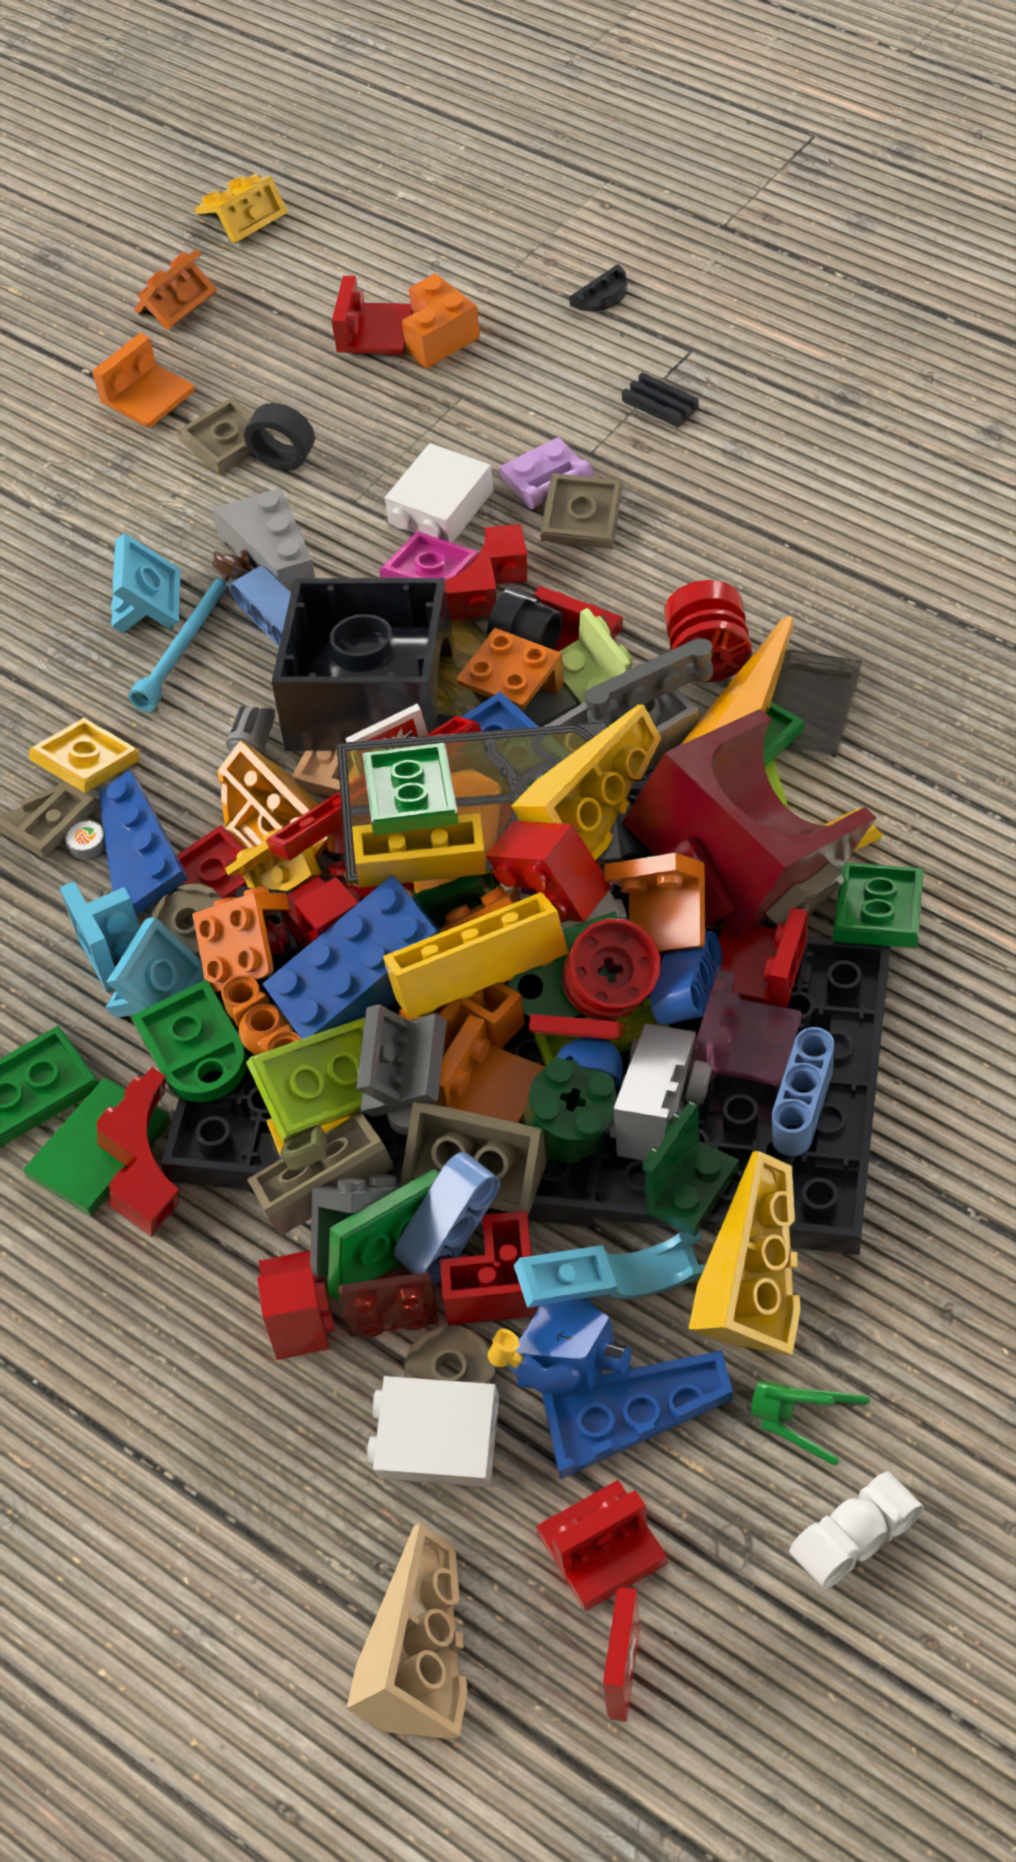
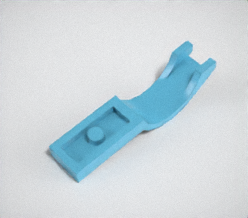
(595, 1273)

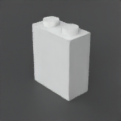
(439, 493)
(434, 1431)

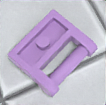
(531, 472)

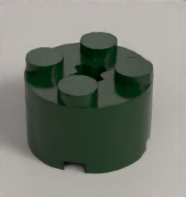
(572, 1108)

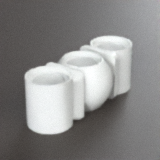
(856, 1530)

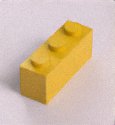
(420, 853)

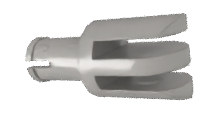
(252, 727)

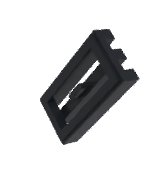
(663, 396)

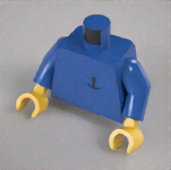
(561, 1348)

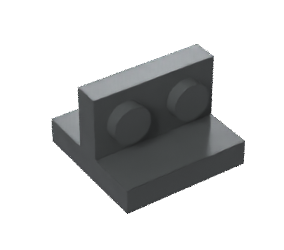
(399, 1060)

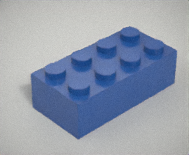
(345, 965)

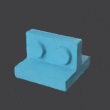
(143, 586)
(102, 927)
(152, 970)

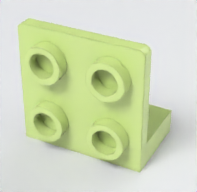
(592, 657)

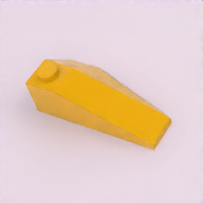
(594, 781)
(748, 1277)

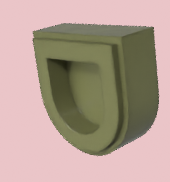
(305, 1148)

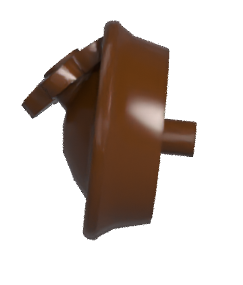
(231, 564)

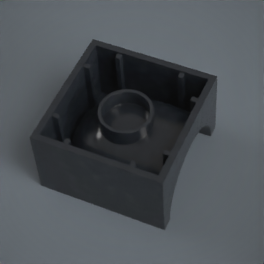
(358, 656)

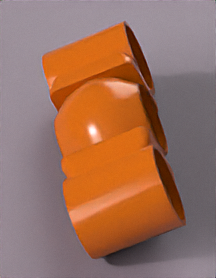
(255, 1016)

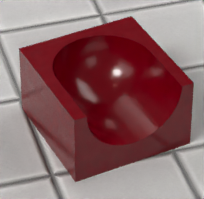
(751, 839)

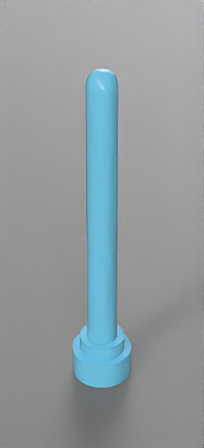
(147, 692)

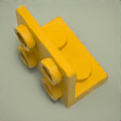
(245, 205)

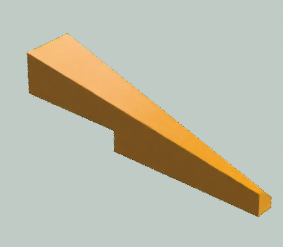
(752, 685)

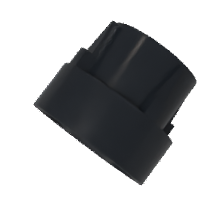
(525, 617)

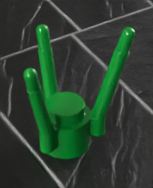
(778, 1402)

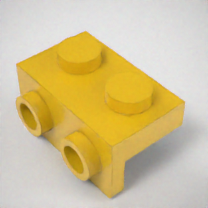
(269, 870)

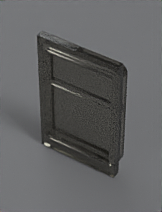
(821, 694)

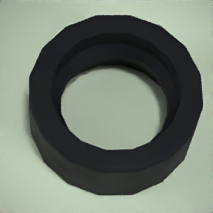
(286, 421)

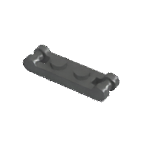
(650, 681)

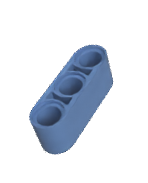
(262, 601)
(802, 1108)
(447, 1216)

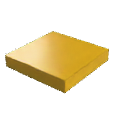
(84, 755)

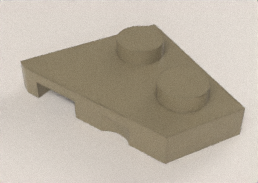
(46, 818)

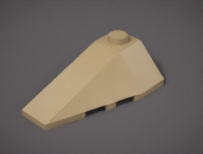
(410, 1660)

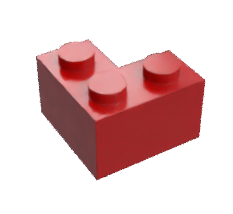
(551, 862)
(316, 908)
(487, 1284)
(294, 1305)

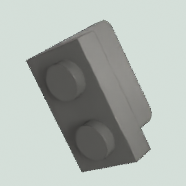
(336, 1203)

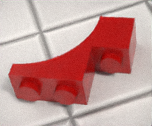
(499, 562)
(142, 1191)

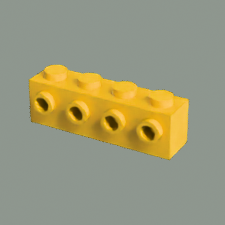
(475, 955)

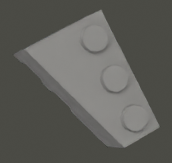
(267, 534)
(652, 1088)

